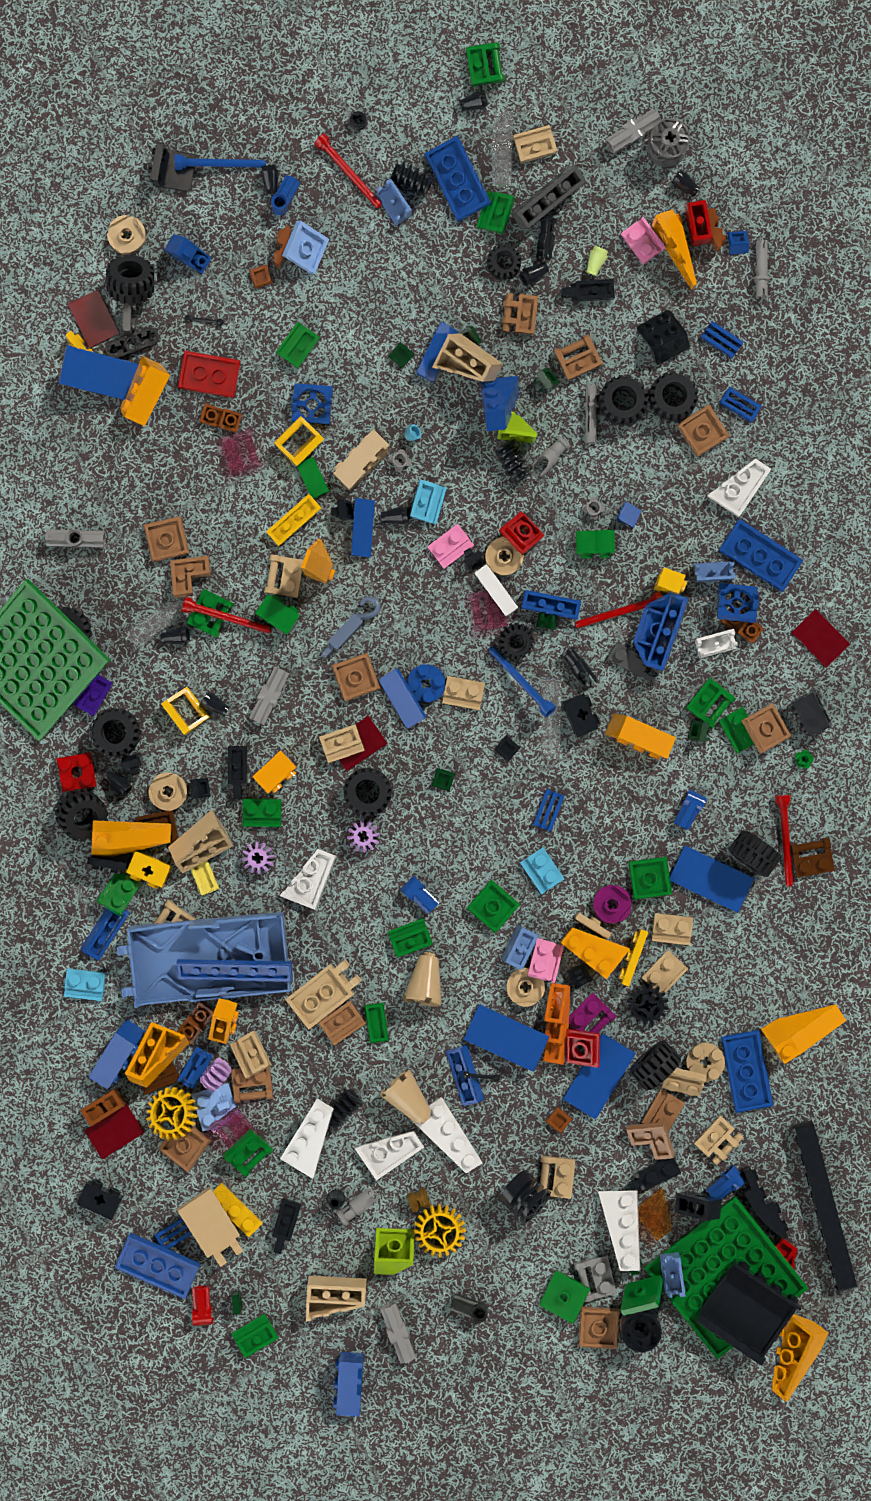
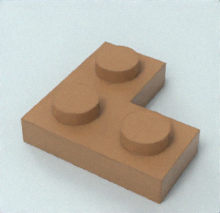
(184, 571)
(653, 1134)

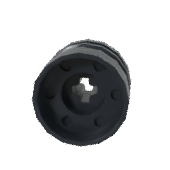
(522, 1193)
(641, 1338)

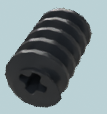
(412, 178)
(512, 462)
(344, 1107)

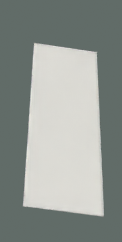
(496, 590)

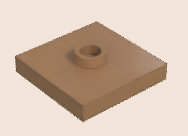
(703, 430)
(166, 539)
(356, 677)
(766, 728)
(186, 1149)
(599, 1327)

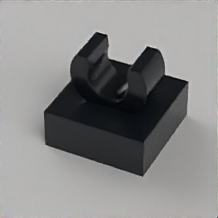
(343, 510)
(473, 560)
(132, 762)
(200, 788)
(579, 975)

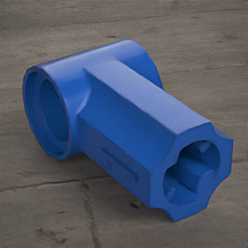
(285, 194)
(691, 806)
(416, 891)
(728, 1182)

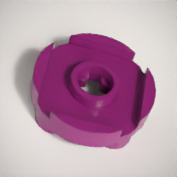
(614, 914)

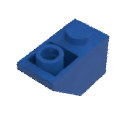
(187, 253)

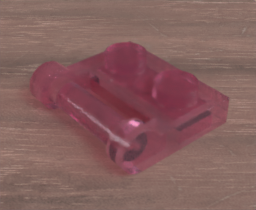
(234, 456)
(495, 616)
(236, 1122)

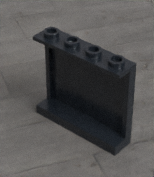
(747, 1311)

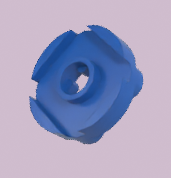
(437, 683)

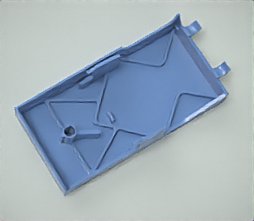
(158, 946)

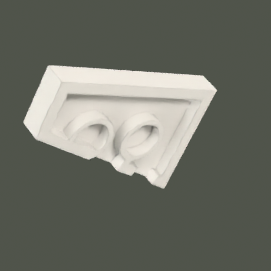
(740, 488)
(311, 880)
(389, 1152)

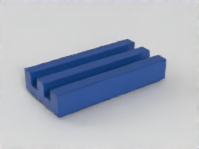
(723, 340)
(737, 411)
(554, 795)
(161, 1241)

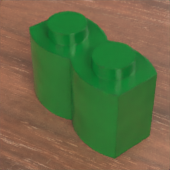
(595, 543)

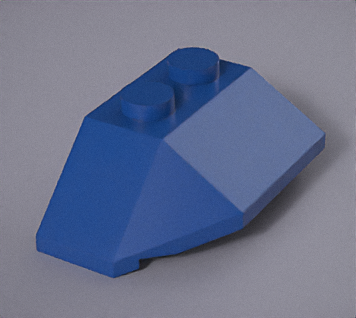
(659, 629)

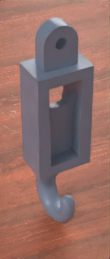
(351, 627)

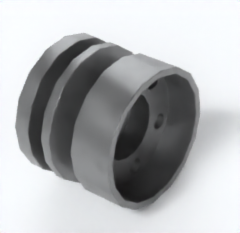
(663, 151)

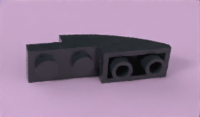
(765, 1209)

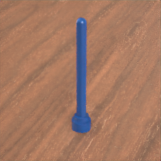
(182, 162)
(546, 707)

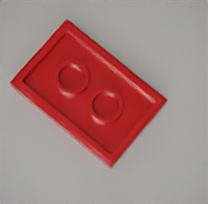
(209, 374)

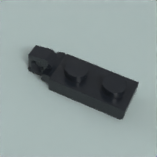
(590, 290)
(237, 769)
(655, 1174)
(285, 1223)

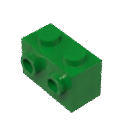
(278, 614)

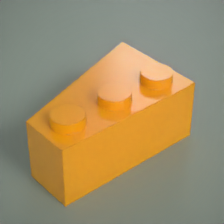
(144, 391)
(640, 736)
(594, 950)
(154, 1054)

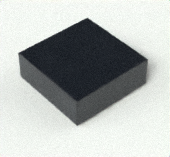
(507, 748)

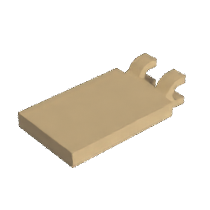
(322, 994)
(210, 1225)

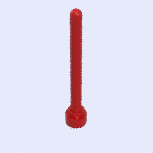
(323, 143)
(190, 606)
(617, 612)
(783, 803)

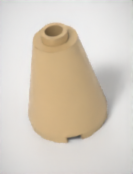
(425, 982)
(407, 1097)

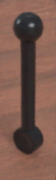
(188, 318)
(466, 1074)

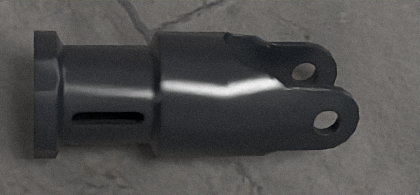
(546, 238)
(577, 665)

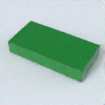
(312, 478)
(376, 1022)

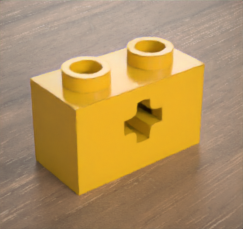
(670, 581)
(160, 870)

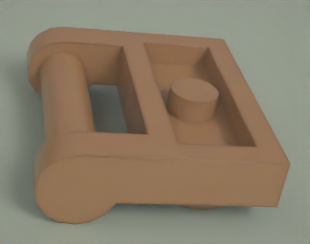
(579, 363)
(240, 1081)

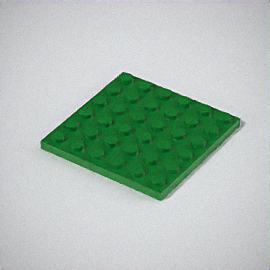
(42, 660)
(707, 1254)

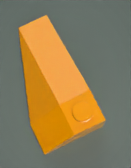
(798, 1032)
(799, 1349)

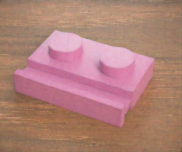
(643, 240)
(450, 546)
(545, 960)

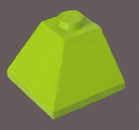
(518, 430)
(393, 1250)

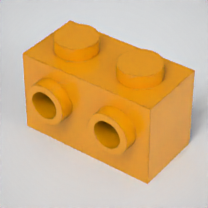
(275, 772)
(223, 1021)

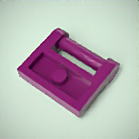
(588, 1011)

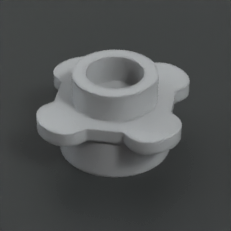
(400, 465)
(598, 508)

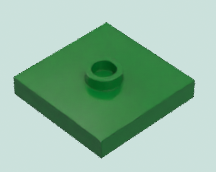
(650, 878)
(493, 906)
(642, 1295)
(565, 1296)

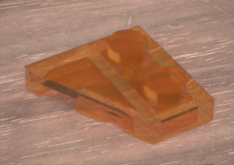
(655, 1215)

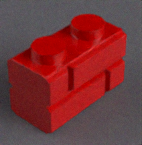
(698, 223)

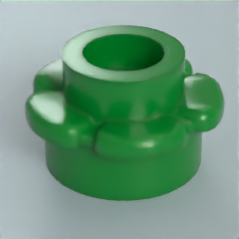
(804, 754)

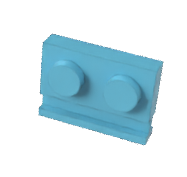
(427, 502)
(542, 870)
(84, 984)

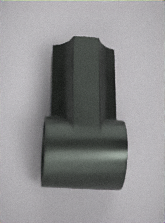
(466, 1307)

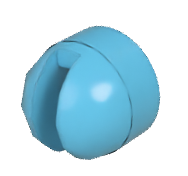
(412, 433)

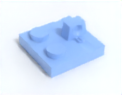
(305, 247)
(213, 1104)

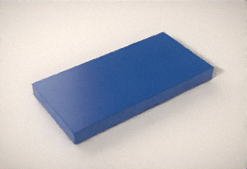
(457, 178)
(96, 372)
(760, 555)
(711, 879)
(506, 1037)
(747, 1071)
(595, 1085)
(157, 1265)

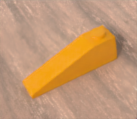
(670, 231)
(317, 563)
(119, 838)

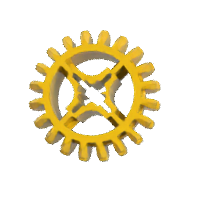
(180, 1126)
(447, 1228)

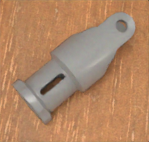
(552, 454)
(357, 1206)

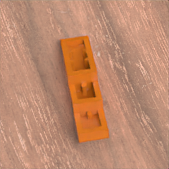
(557, 1023)

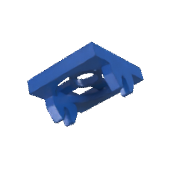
(299, 389)
(723, 613)

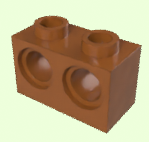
(103, 1106)

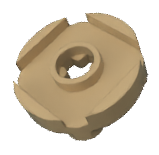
(129, 224)
(497, 565)
(158, 786)
(518, 995)
(714, 1055)

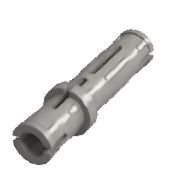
(761, 269)
(591, 414)

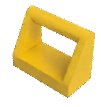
(306, 448)
(177, 717)

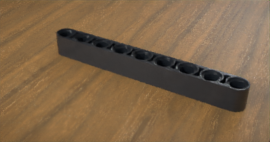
(825, 1205)

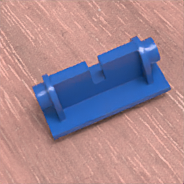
(195, 1067)

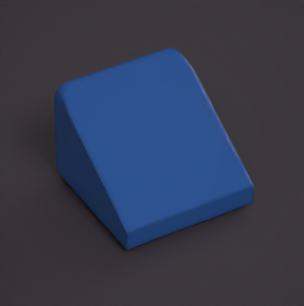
(738, 242)
(629, 514)

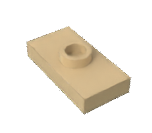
(593, 924)

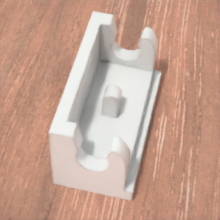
(716, 643)

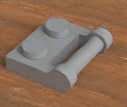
(601, 1275)

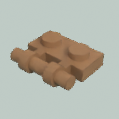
(525, 315)

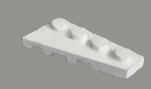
(448, 1135)
(309, 1139)
(623, 1225)

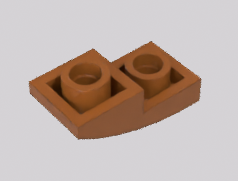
(283, 237)
(718, 238)
(220, 418)
(746, 630)
(196, 1021)

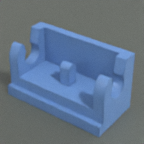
(393, 202)
(713, 572)
(519, 947)
(672, 1274)

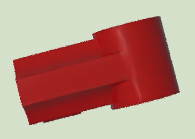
(201, 1306)

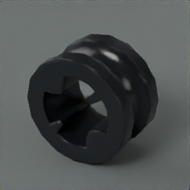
(357, 114)

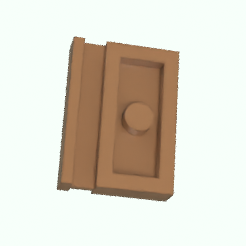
(342, 1022)
(663, 1109)

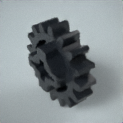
(655, 1002)

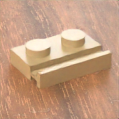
(535, 144)
(463, 693)
(341, 743)
(672, 929)
(665, 971)
(250, 1054)
(685, 1082)

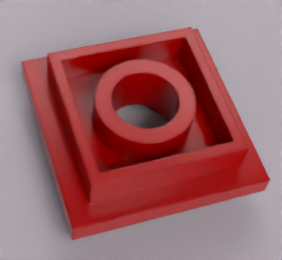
(520, 541)
(65, 768)
(589, 1041)

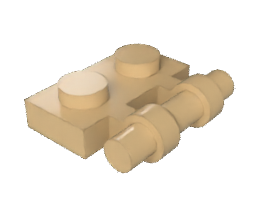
(714, 1136)

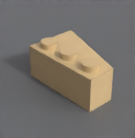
(467, 359)
(362, 460)
(200, 843)
(334, 1295)

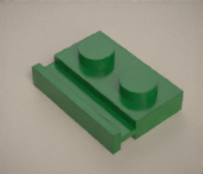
(496, 216)
(298, 345)
(736, 730)
(262, 812)
(118, 893)
(410, 937)
(255, 1335)

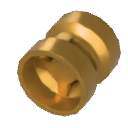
(418, 1199)

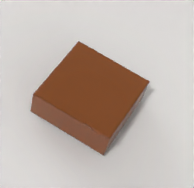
(260, 276)
(558, 1120)

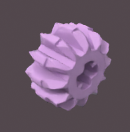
(357, 838)
(262, 852)
(215, 1074)

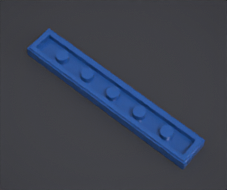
(234, 970)

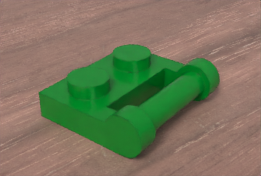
(479, 66)
(201, 620)
(705, 699)
(244, 1148)

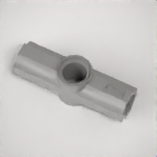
(632, 131)
(62, 538)
(269, 695)
(397, 1332)

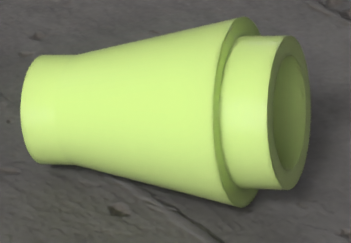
(596, 260)

